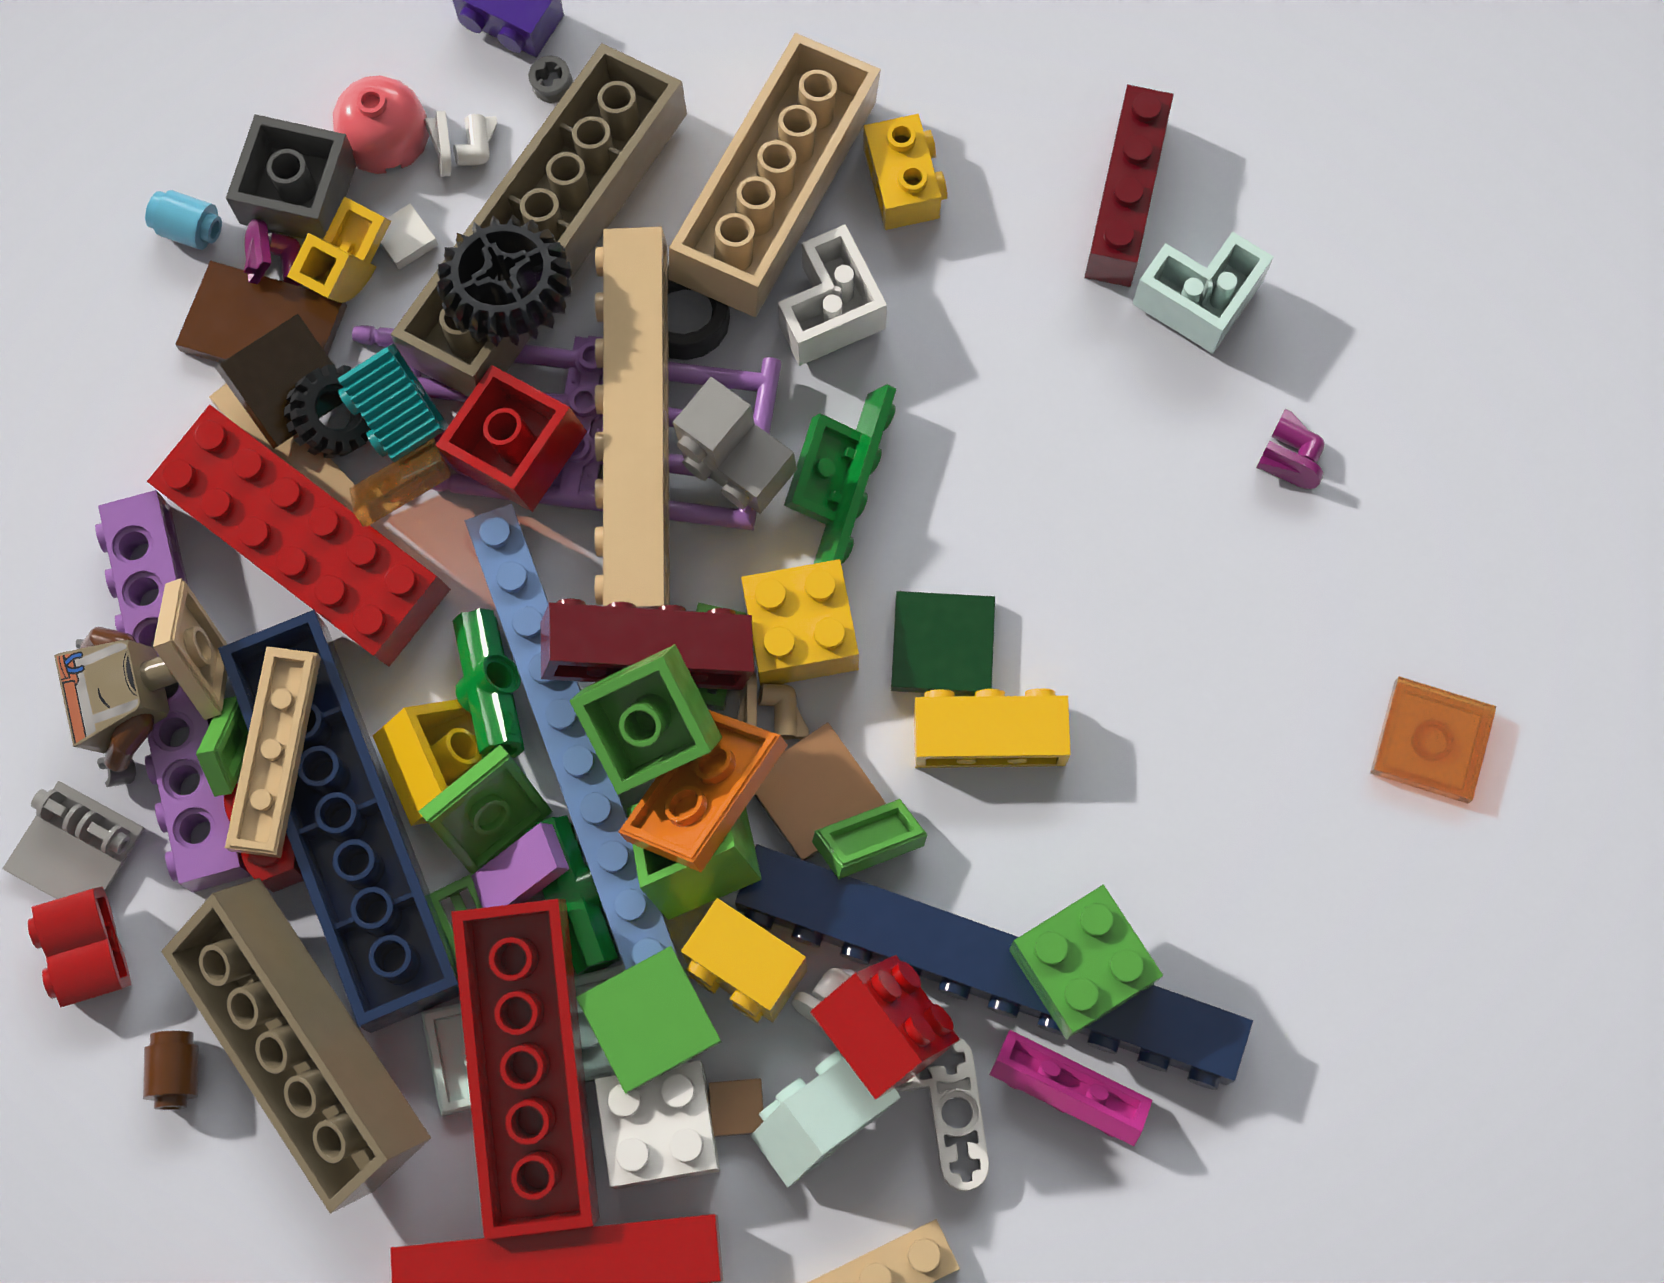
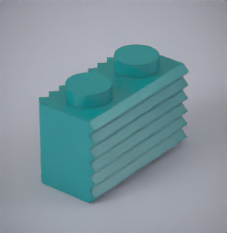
(391, 404)

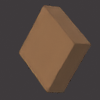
(736, 1106)

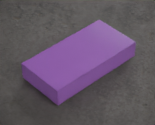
(521, 868)

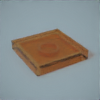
(399, 483)
(1433, 740)

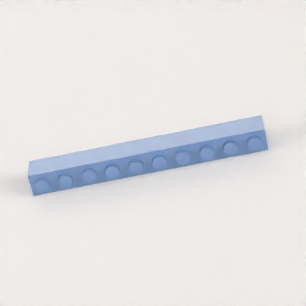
(587, 790)

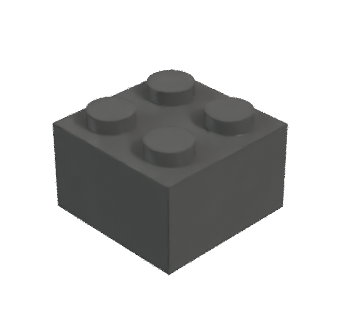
(291, 177)

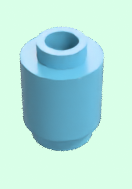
(183, 219)

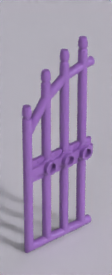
(576, 481)

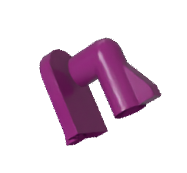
(260, 246)
(1296, 468)

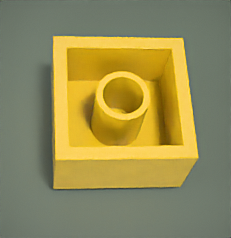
(801, 623)
(744, 962)

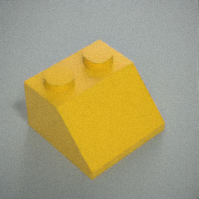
(427, 752)

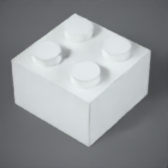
(658, 1128)

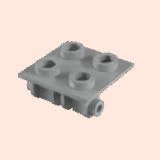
(72, 843)

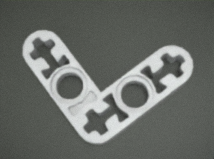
(941, 1089)

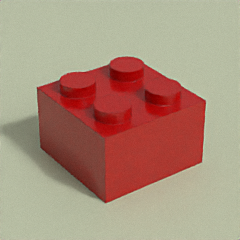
(511, 438)
(885, 1025)

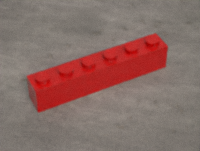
(615, 1253)

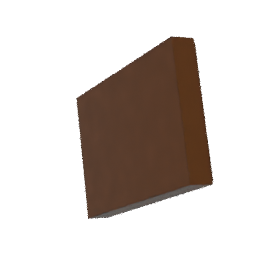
(235, 313)

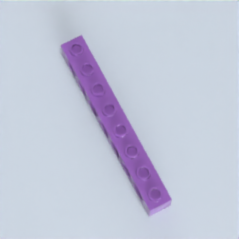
(123, 528)

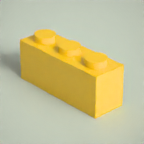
(991, 729)

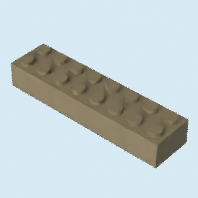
(566, 181)

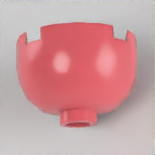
(381, 123)

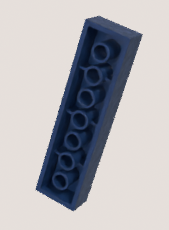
(353, 842)

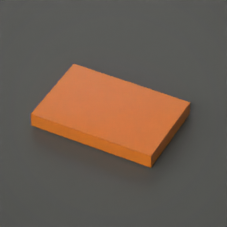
(698, 803)

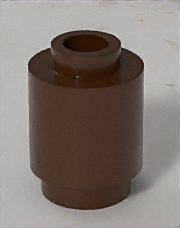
(171, 1069)

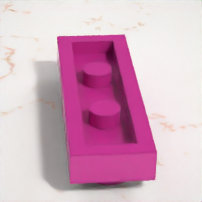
(1071, 1088)

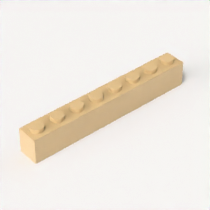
(634, 418)

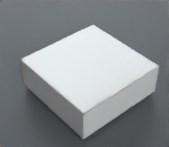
(407, 237)

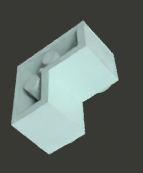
(1200, 299)
(816, 1118)

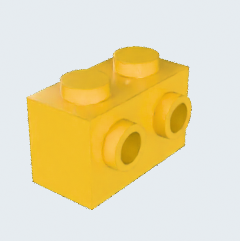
(903, 171)

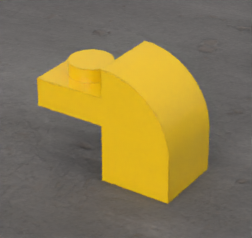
(341, 260)

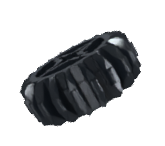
(488, 306)

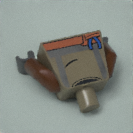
(113, 697)

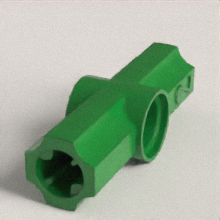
(487, 682)
(589, 934)

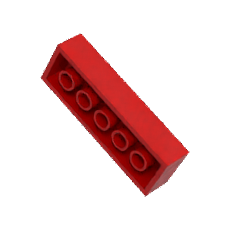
(299, 535)
(525, 1069)

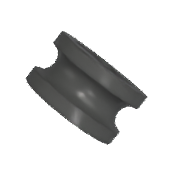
(540, 71)

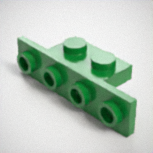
(836, 472)

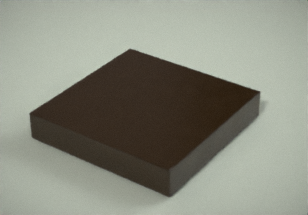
(268, 371)

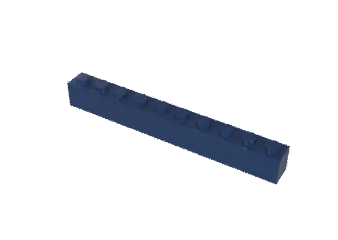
(977, 961)

